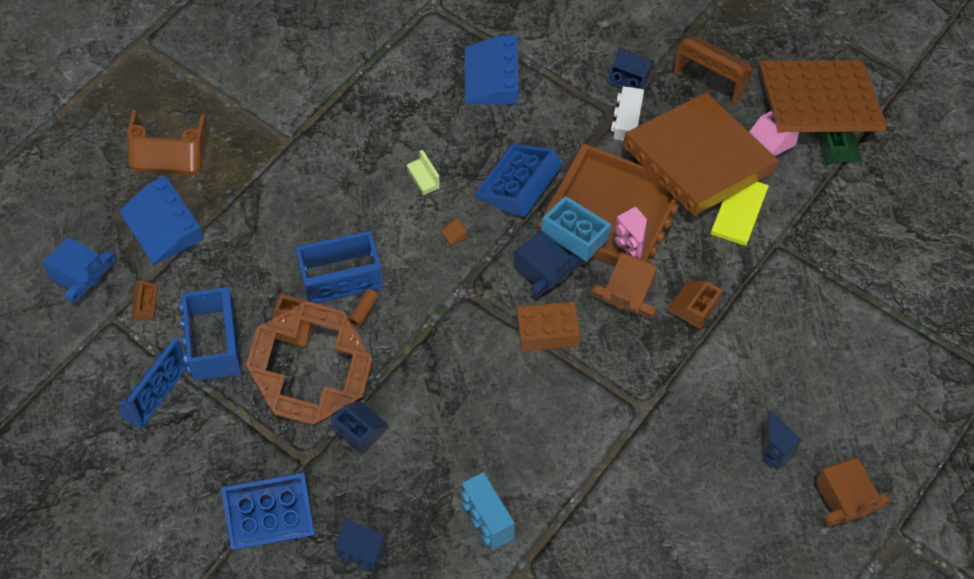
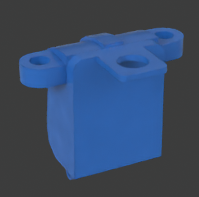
(77, 267)

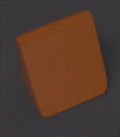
(454, 232)

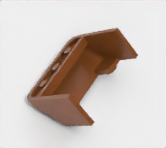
(716, 60)
(166, 155)

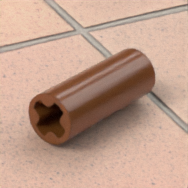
(363, 307)

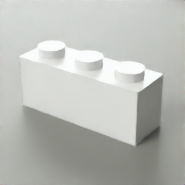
(627, 112)

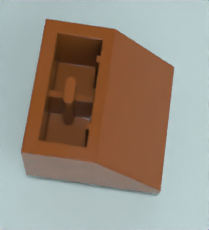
(696, 302)
(305, 329)

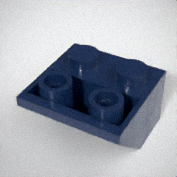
(630, 70)
(358, 425)

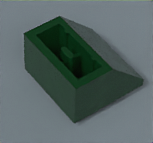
(839, 147)

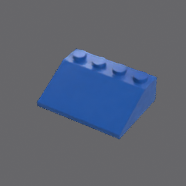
(492, 71)
(519, 178)
(161, 221)
(154, 385)
(267, 510)

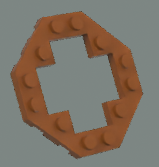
(271, 383)

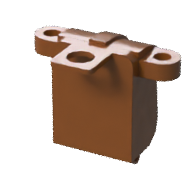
(629, 286)
(849, 492)

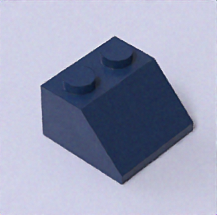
(778, 442)
(360, 546)

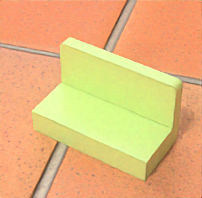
(424, 174)

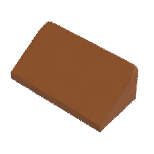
(144, 300)

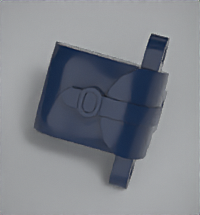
(544, 262)

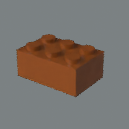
(547, 326)

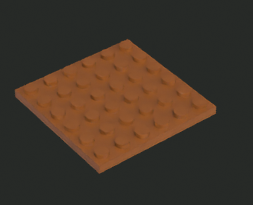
(821, 96)

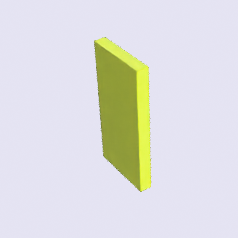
(739, 214)

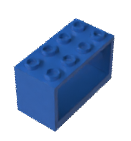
(343, 282)
(204, 303)

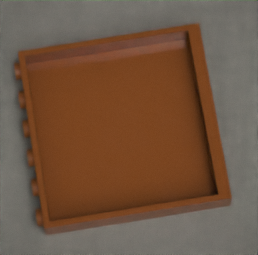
(700, 153)
(612, 187)

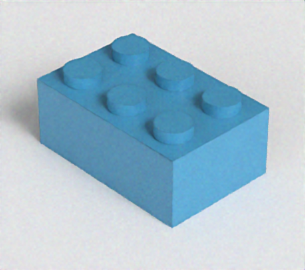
(575, 228)
(487, 511)

